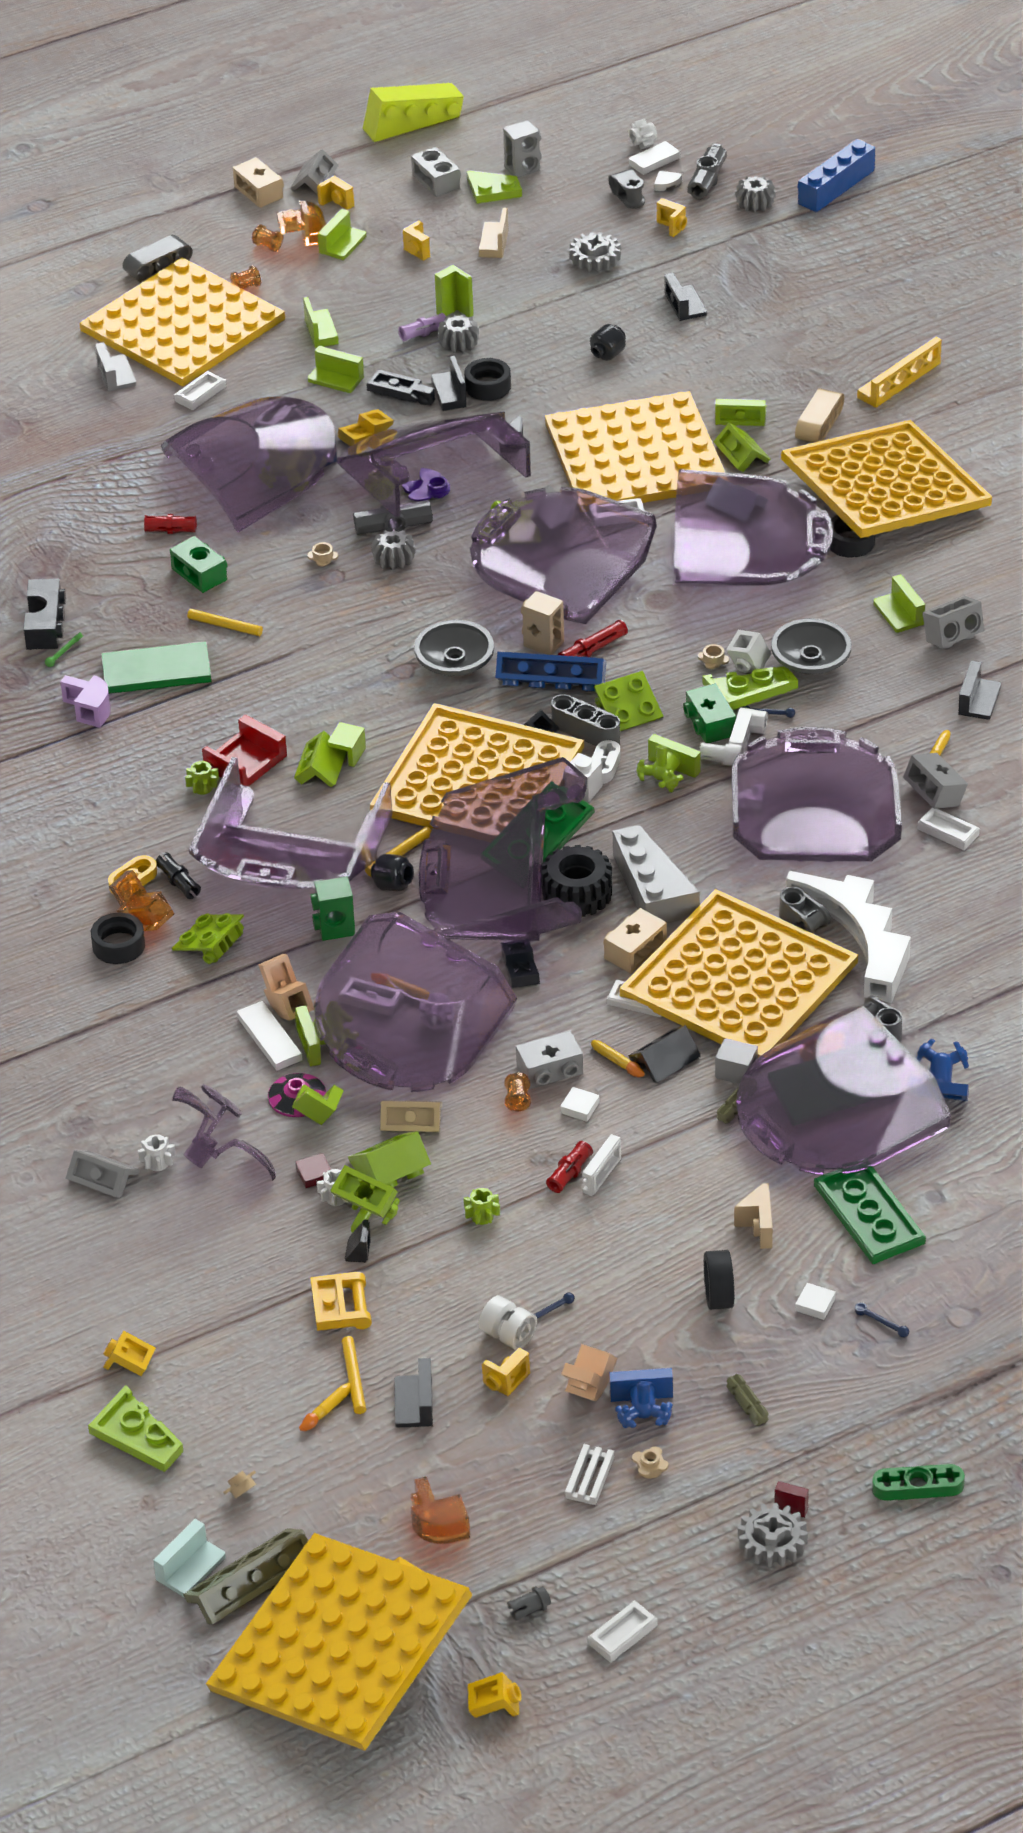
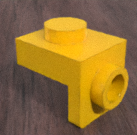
(671, 215)
(416, 241)

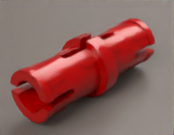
(170, 523)
(561, 1177)

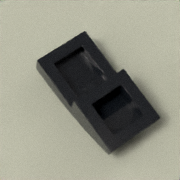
(520, 963)

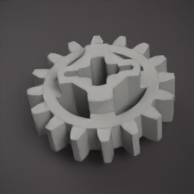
(595, 251)
(772, 1535)

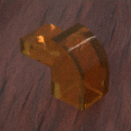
(306, 219)
(149, 908)
(438, 1520)

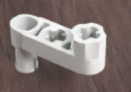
(747, 722)

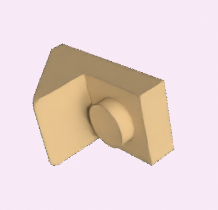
(756, 1213)

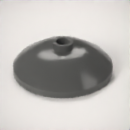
(811, 646)
(454, 647)

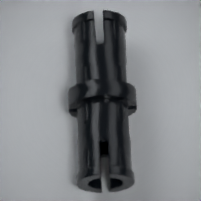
(178, 875)

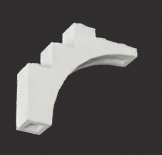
(869, 924)

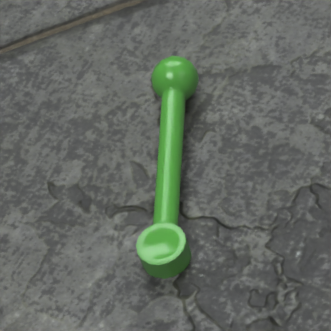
(50, 661)

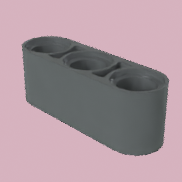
(155, 257)
(584, 720)

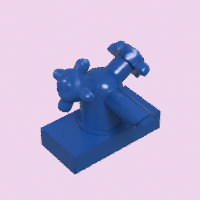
(941, 1068)
(642, 1389)

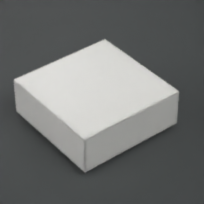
(580, 1104)
(815, 1301)

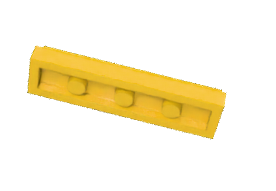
(902, 374)

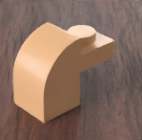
(282, 987)
(589, 1373)

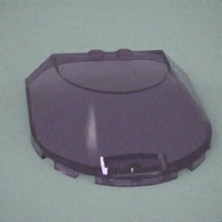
(257, 454)
(745, 530)
(562, 546)
(815, 797)
(409, 1005)
(839, 1097)

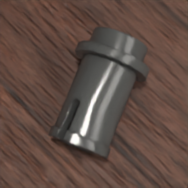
(529, 1603)

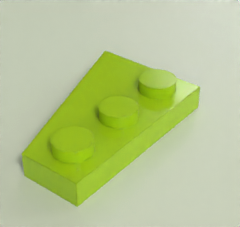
(754, 687)
(134, 1430)

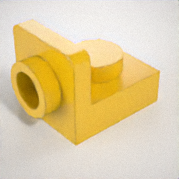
(337, 191)
(129, 1353)
(509, 1374)
(492, 1695)

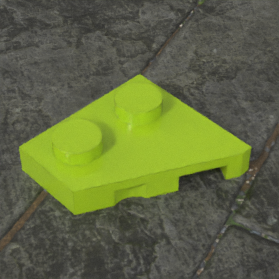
(493, 186)

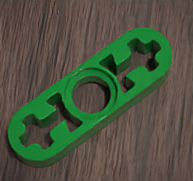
(908, 1491)

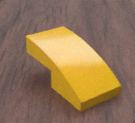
(368, 425)

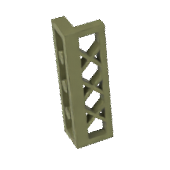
(247, 1576)

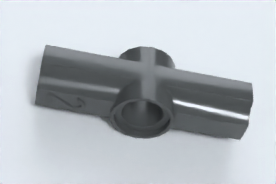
(707, 171)
(382, 519)

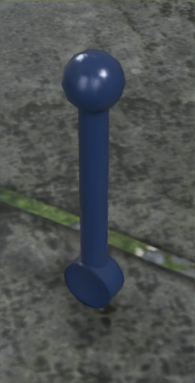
(789, 712)
(568, 1298)
(861, 1309)

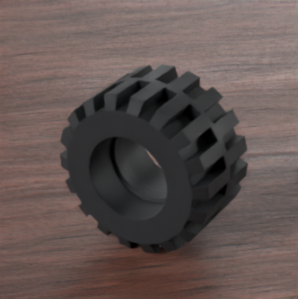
(578, 877)

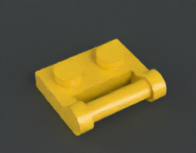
(330, 1303)

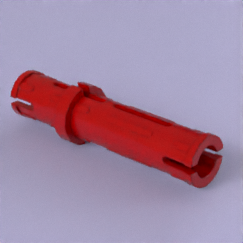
(587, 646)

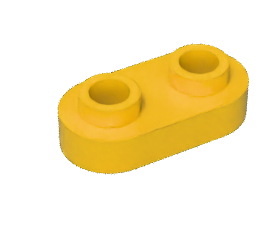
(143, 866)

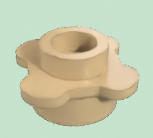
(322, 554)
(713, 656)
(650, 1462)
(240, 1484)

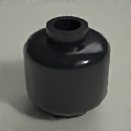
(607, 342)
(392, 872)

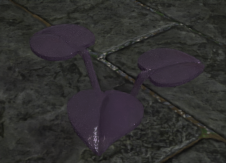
(203, 1144)

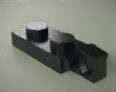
(401, 387)

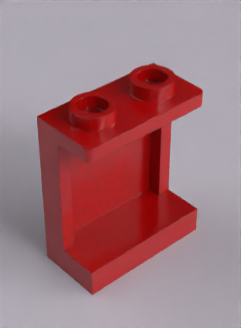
(254, 745)

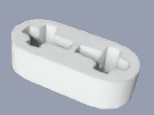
(609, 762)

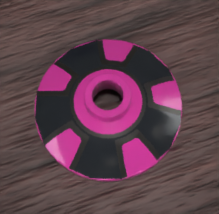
(285, 1090)

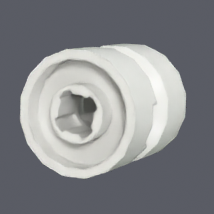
(508, 1323)

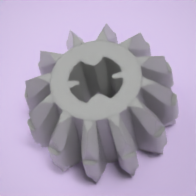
(755, 193)
(458, 333)
(393, 549)

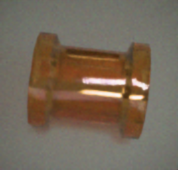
(268, 238)
(246, 278)
(517, 1092)

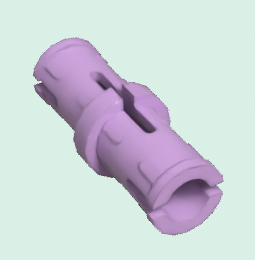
(409, 331)

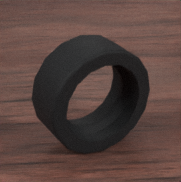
(487, 368)
(849, 546)
(120, 952)
(719, 1279)

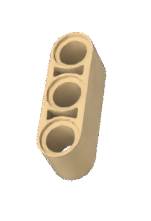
(819, 415)

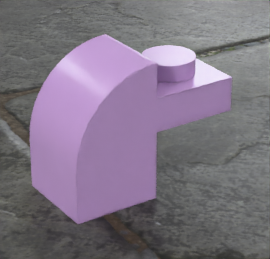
(89, 698)

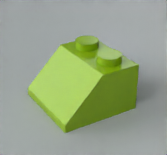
(393, 1159)

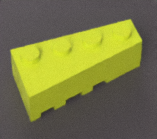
(409, 108)

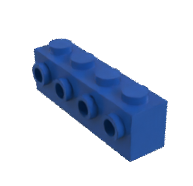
(836, 175)
(550, 669)

